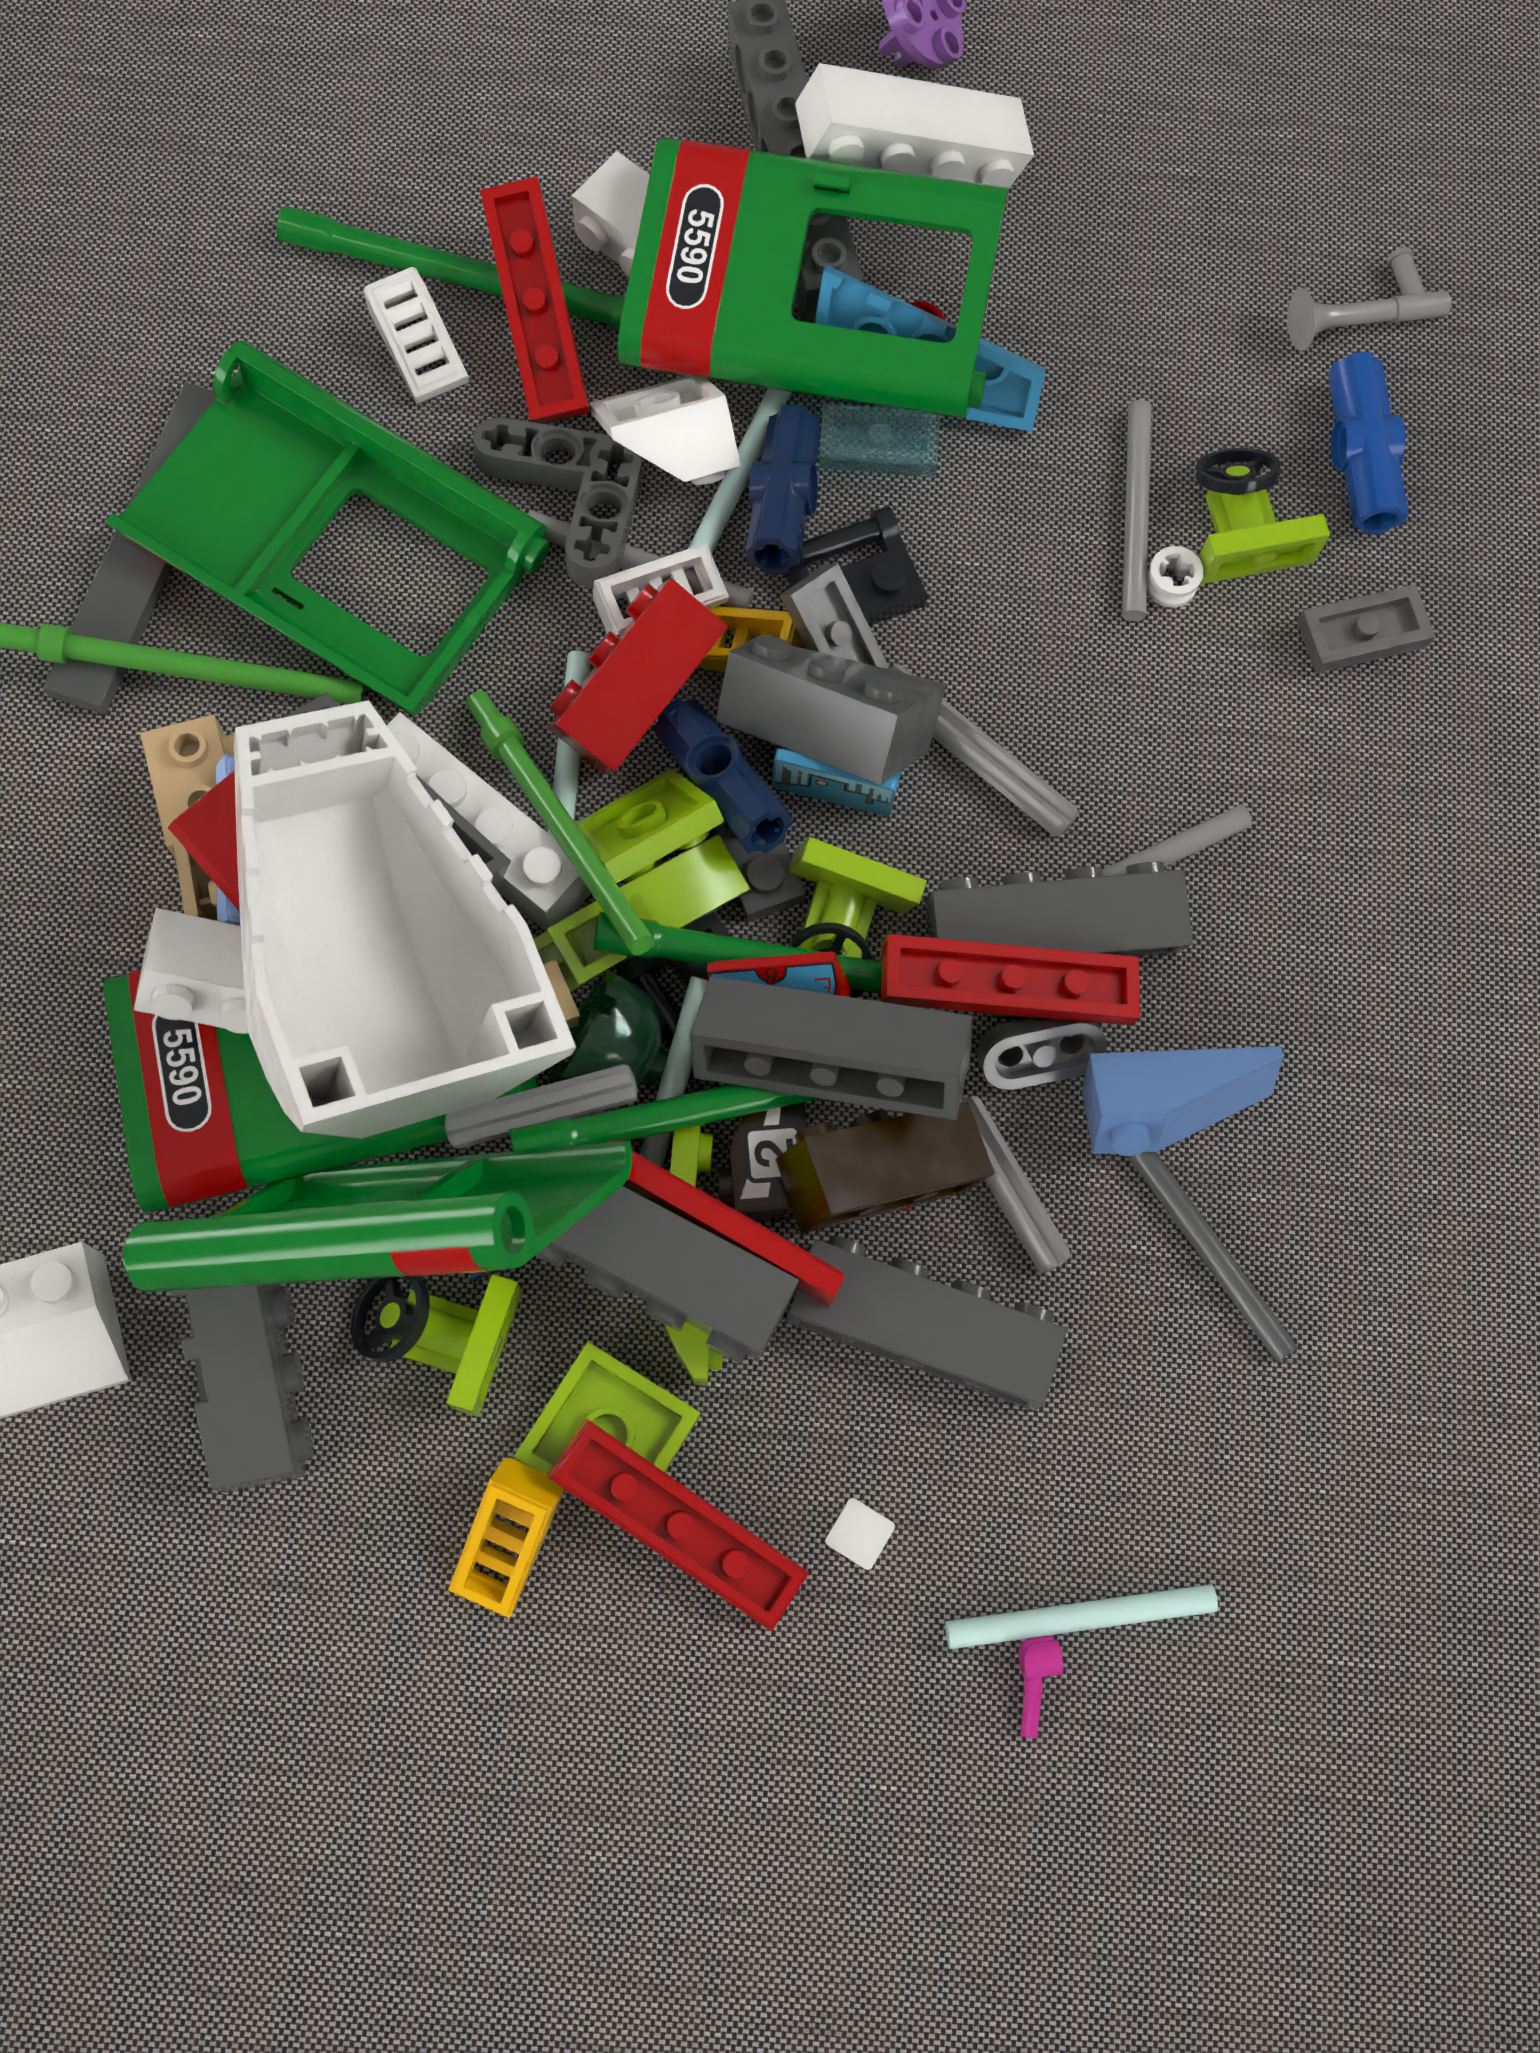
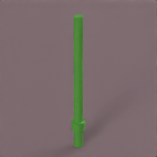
(59, 645)
(506, 744)

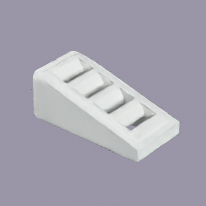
(402, 300)
(630, 581)

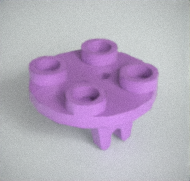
(923, 32)

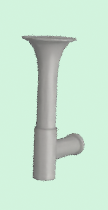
(1310, 317)

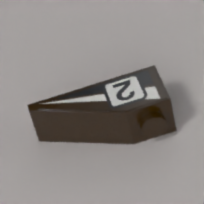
(753, 1179)

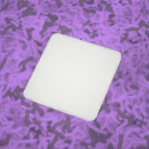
(860, 1533)

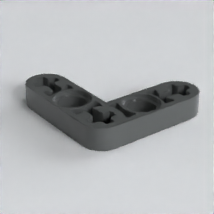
(585, 473)

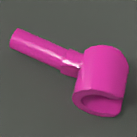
(1037, 1659)

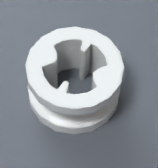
(1185, 565)

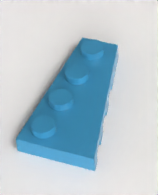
(1011, 381)

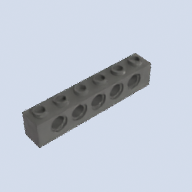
(769, 83)

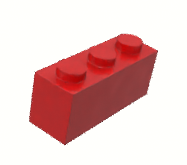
(635, 674)

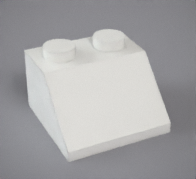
(57, 1329)

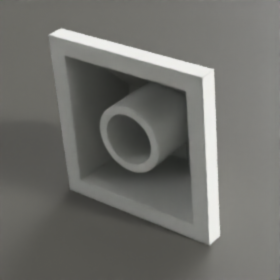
(675, 426)

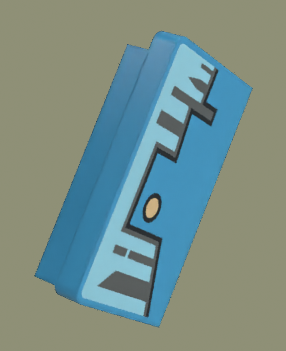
(820, 781)

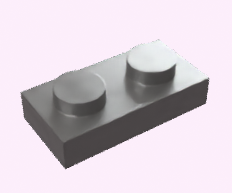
(831, 618)
(1365, 628)

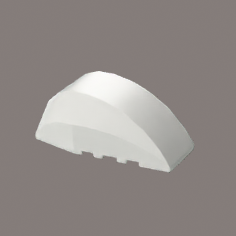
(373, 938)

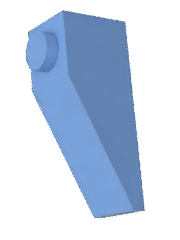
(1164, 1096)

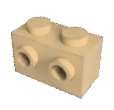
(183, 765)

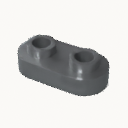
(1038, 1051)

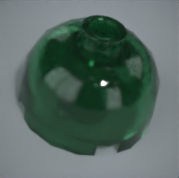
(614, 1029)

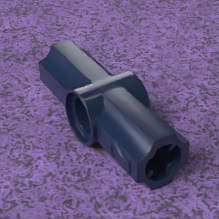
(783, 490)
(720, 771)

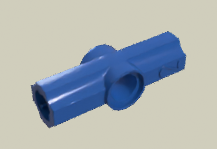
(1368, 443)

